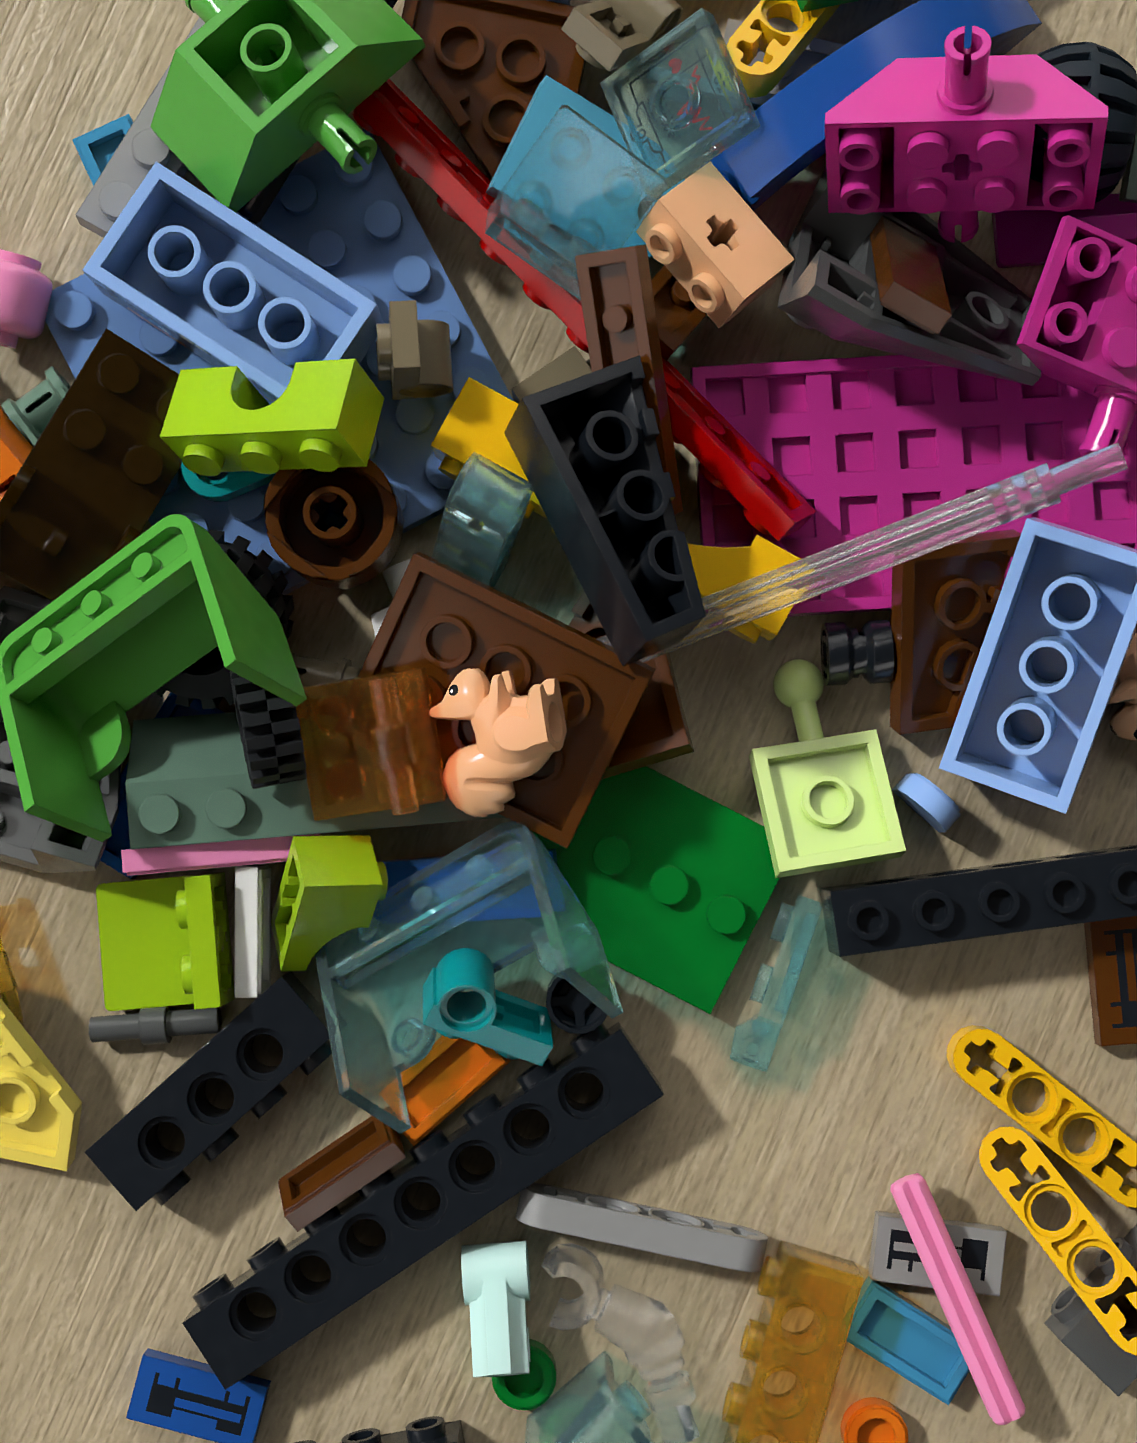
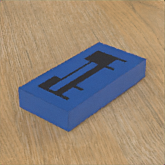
(192, 1401)

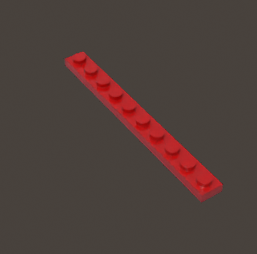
(461, 187)

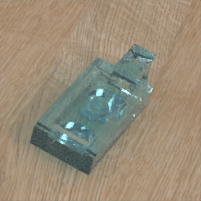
(775, 985)

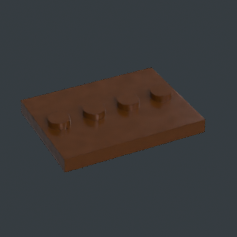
(461, 623)

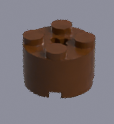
(334, 556)

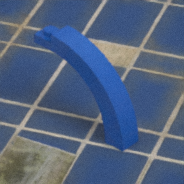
(795, 117)

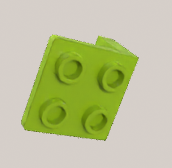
(165, 942)

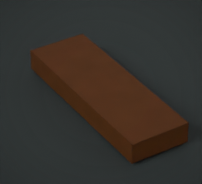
(909, 276)

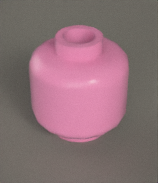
(23, 298)

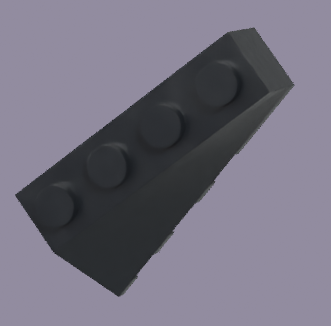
(611, 505)

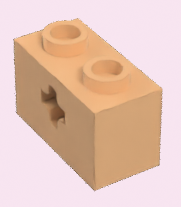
(714, 244)

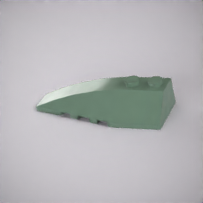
(194, 788)

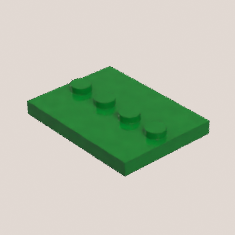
(669, 881)

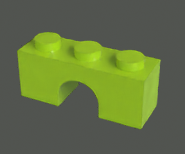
(316, 424)

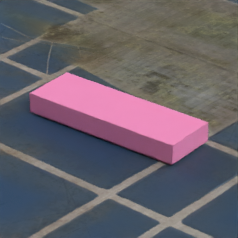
(206, 855)

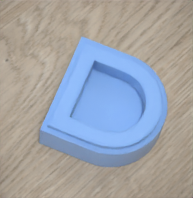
(927, 801)

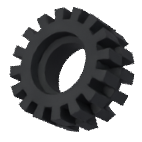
(268, 735)

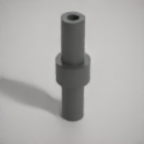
(155, 1025)

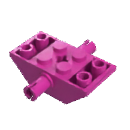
(962, 137)
(1086, 325)

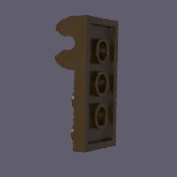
(90, 471)

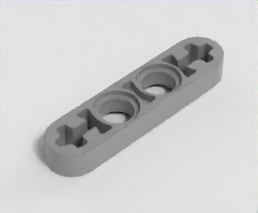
(642, 1227)

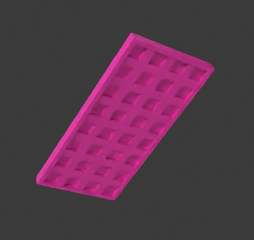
(893, 440)

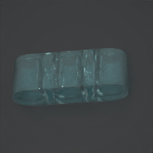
(482, 519)

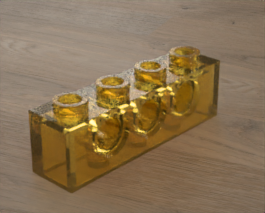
(793, 1280)

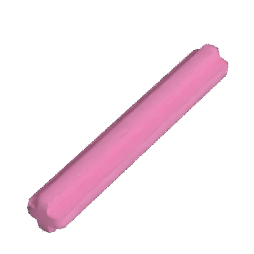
(958, 1299)

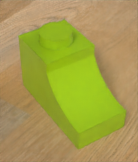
(324, 892)

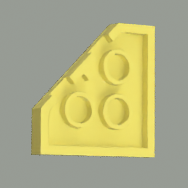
(36, 1103)

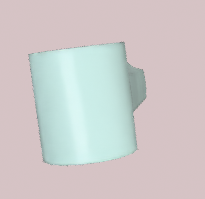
(497, 1292)

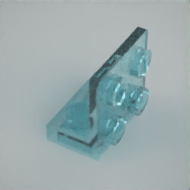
(572, 198)

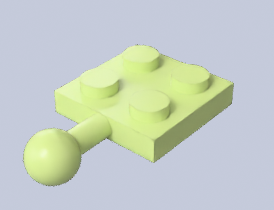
(823, 796)

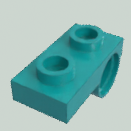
(484, 1015)

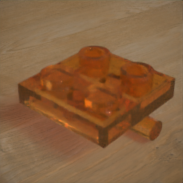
(371, 745)

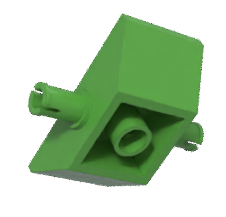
(274, 82)

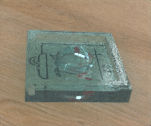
(681, 99)

